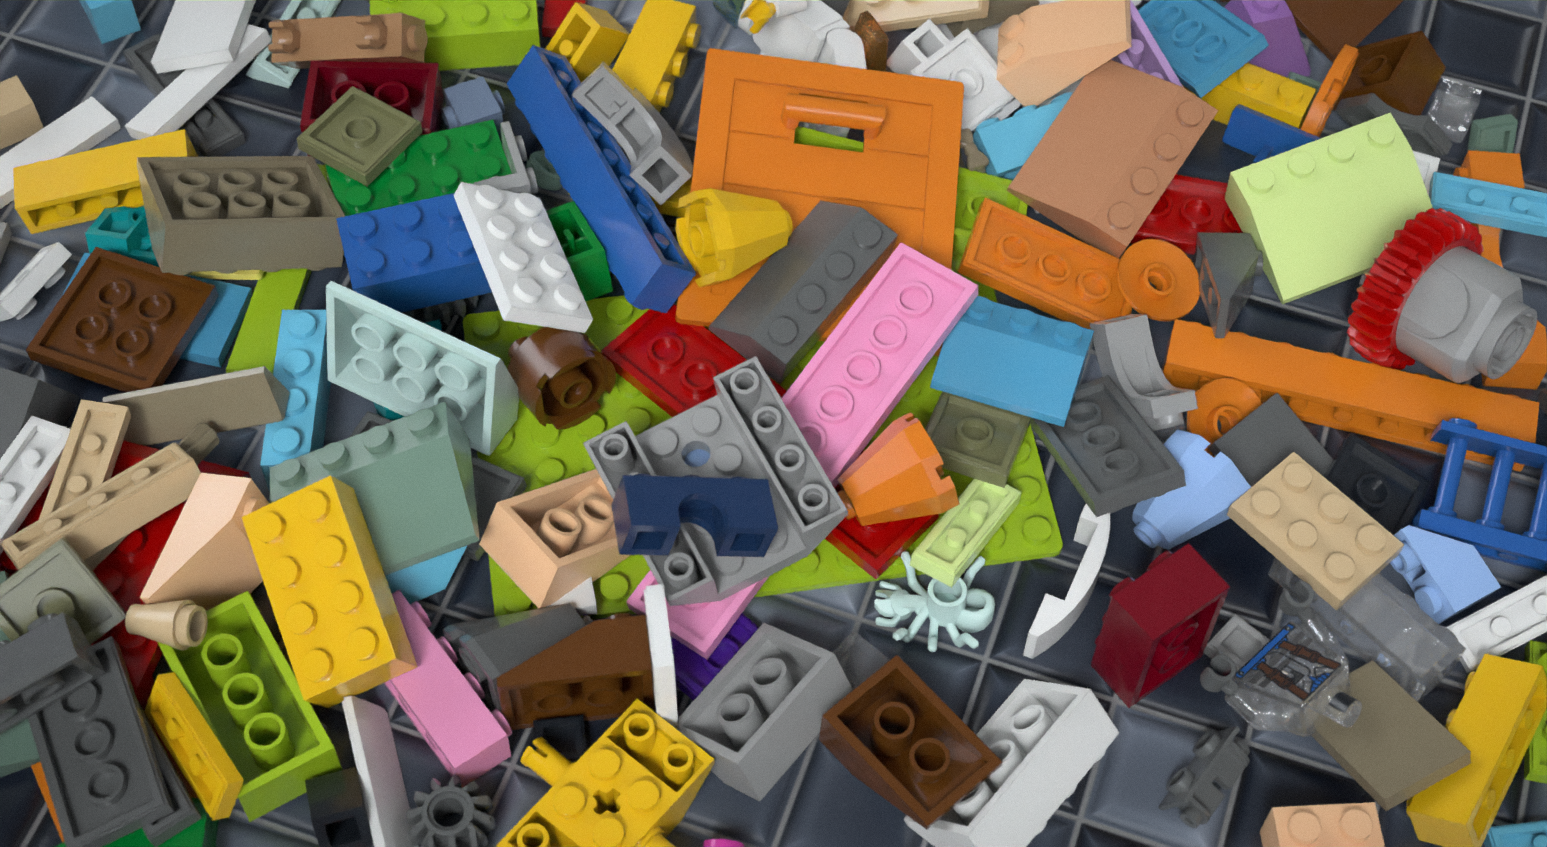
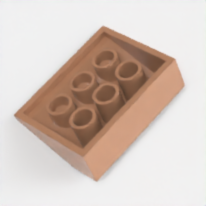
(1111, 154)

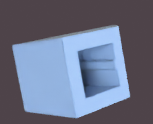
(1442, 572)

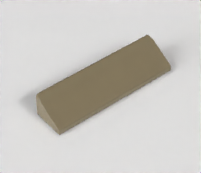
(219, 401)

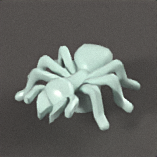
(944, 606)

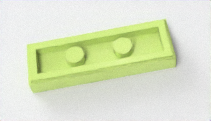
(964, 531)

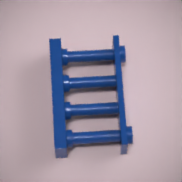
(1488, 533)

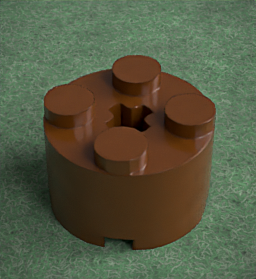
(560, 375)

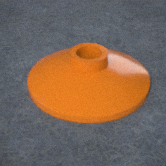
(1167, 270)
(1223, 401)

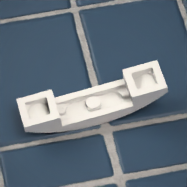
(1058, 615)

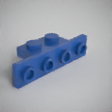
(1262, 134)

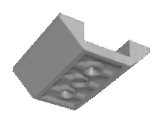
(747, 437)

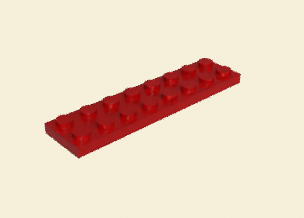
(676, 371)

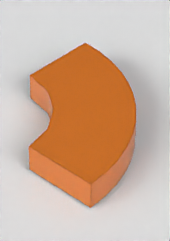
(1330, 91)

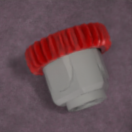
(1440, 303)

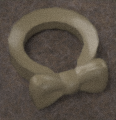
(975, 159)

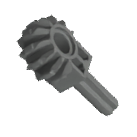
(449, 800)

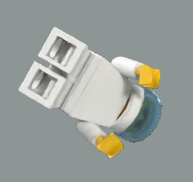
(799, 32)

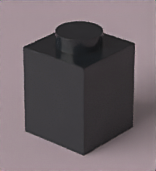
(339, 810)

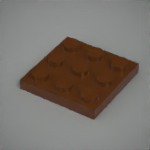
(122, 322)

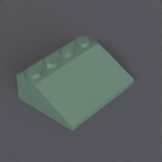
(408, 481)

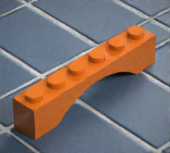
(1506, 170)

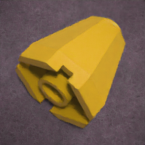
(729, 232)

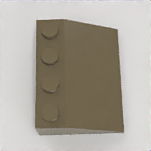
(240, 213)

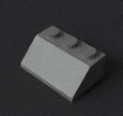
(764, 708)

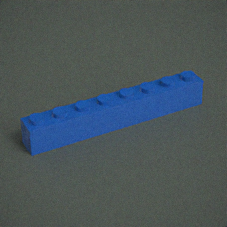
(598, 180)

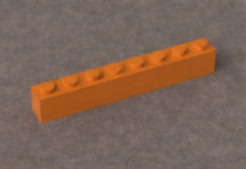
(1345, 391)

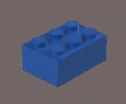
(412, 254)

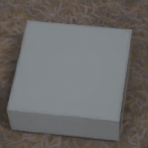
(1236, 641)

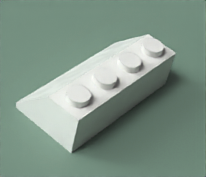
(1047, 744)

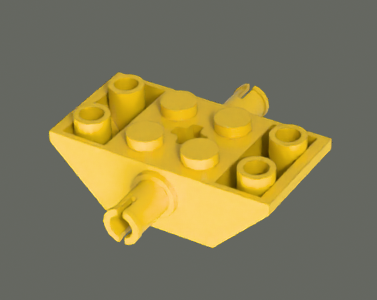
(634, 769)

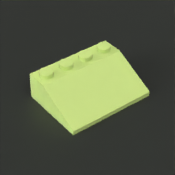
(1328, 205)

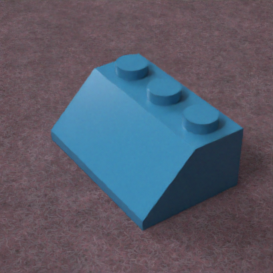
(1014, 360)

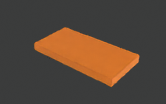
(1042, 267)

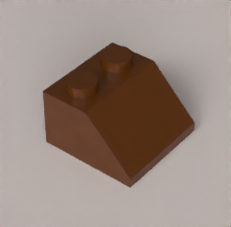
(1397, 71)

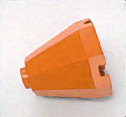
(897, 477)

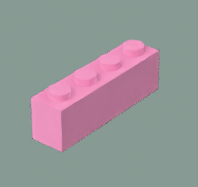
(446, 703)

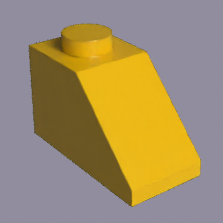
(588, 39)

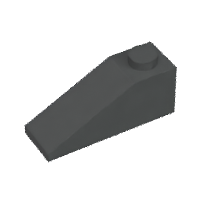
(1226, 275)

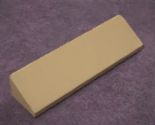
(111, 508)

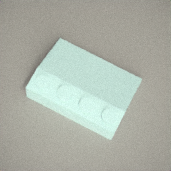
(416, 367)

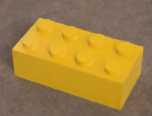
(328, 592)

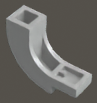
(651, 145)
(1130, 361)

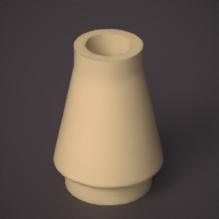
(170, 623)

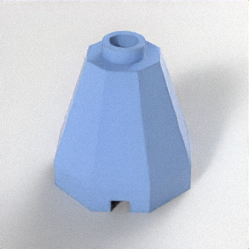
(1199, 505)

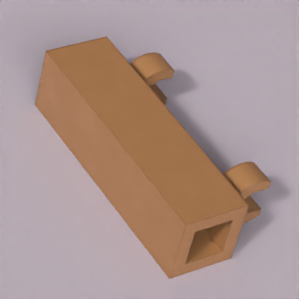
(348, 38)

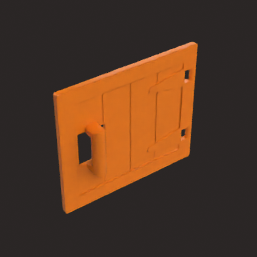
(900, 177)

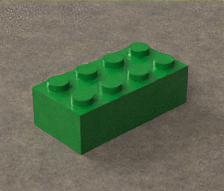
(426, 169)

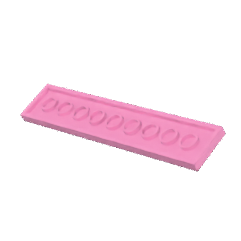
(848, 396)

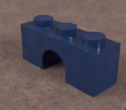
(732, 510)

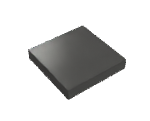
(1267, 439)

